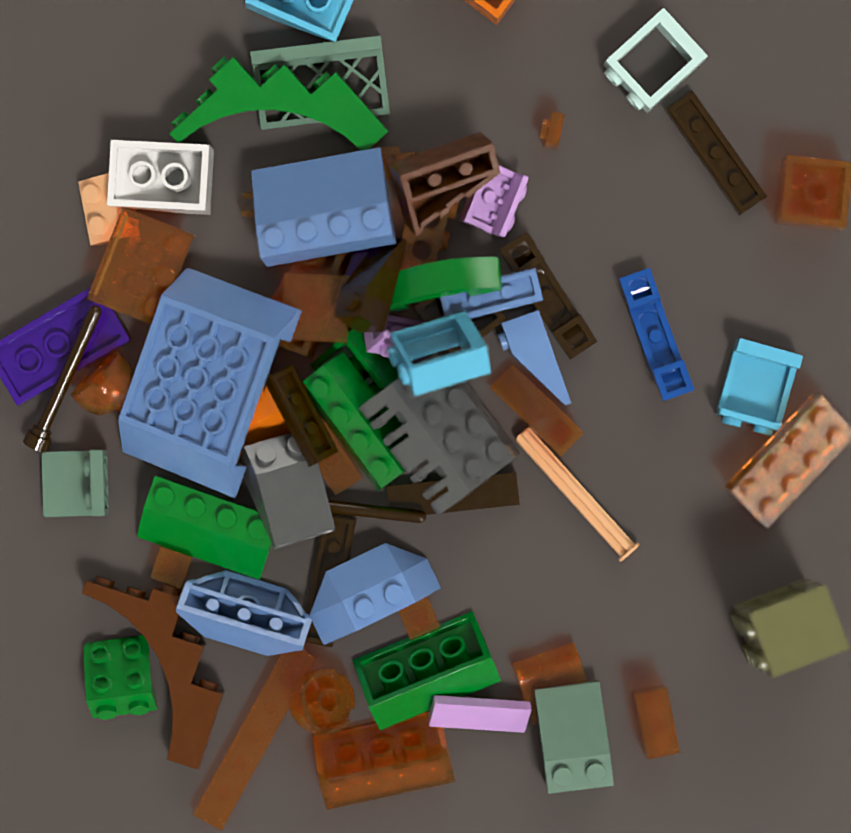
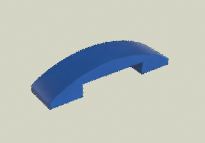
(655, 335)

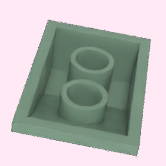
(573, 737)

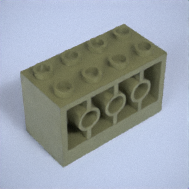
(789, 627)

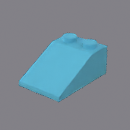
(315, 17)

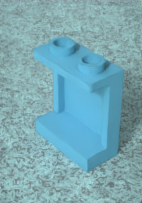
(757, 386)

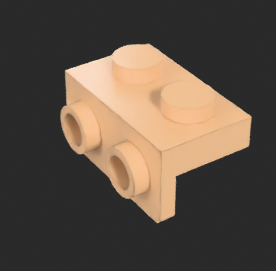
(98, 216)

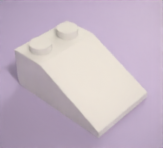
(160, 176)

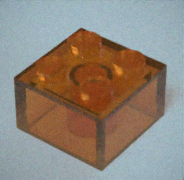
(814, 193)

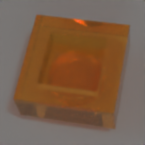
(552, 129)
(171, 567)
(419, 618)

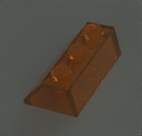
(139, 265)

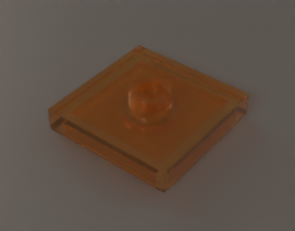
(318, 300)

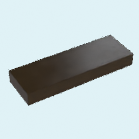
(300, 415)

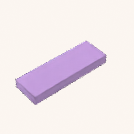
(479, 714)

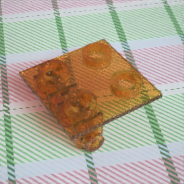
(548, 669)

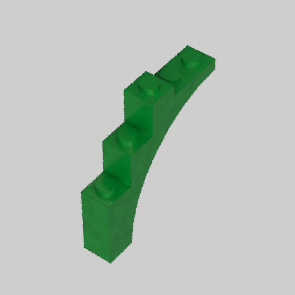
(239, 92)

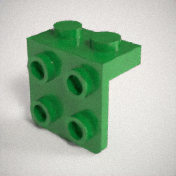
(118, 677)

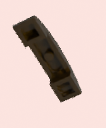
(555, 309)

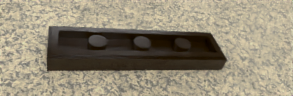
(715, 153)
(496, 491)
(332, 551)

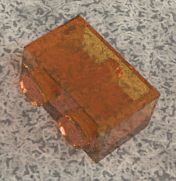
(656, 721)

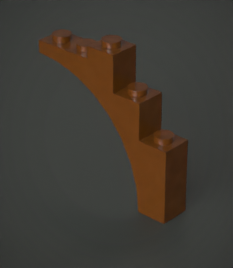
(193, 703)

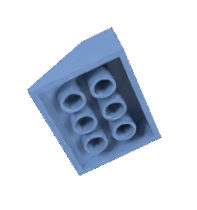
(322, 207)

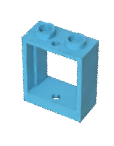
(433, 338)

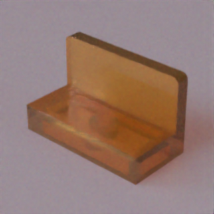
(339, 468)

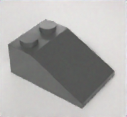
(286, 491)

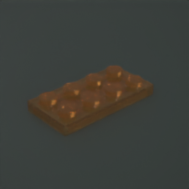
(790, 460)

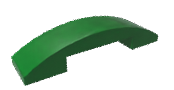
(446, 278)

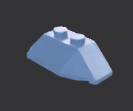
(370, 590)
(245, 613)

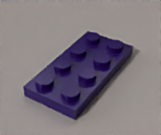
(37, 352)

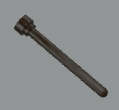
(39, 436)
(377, 511)

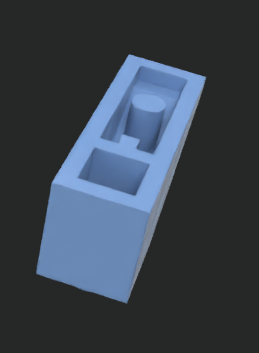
(532, 350)

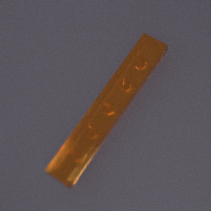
(252, 739)

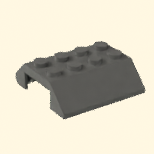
(447, 430)

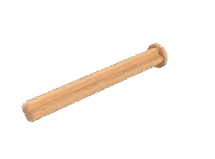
(576, 493)

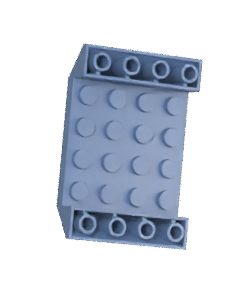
(202, 378)

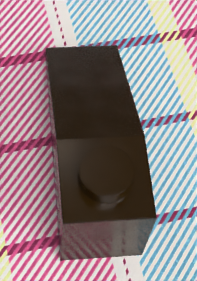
(370, 289)

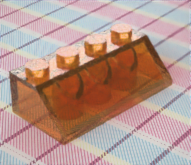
(378, 763)

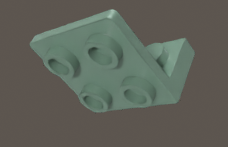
(75, 483)

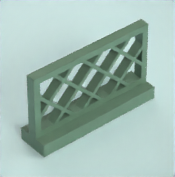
(320, 53)

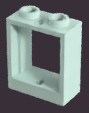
(680, 41)

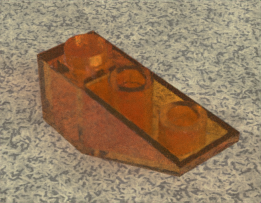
(537, 410)

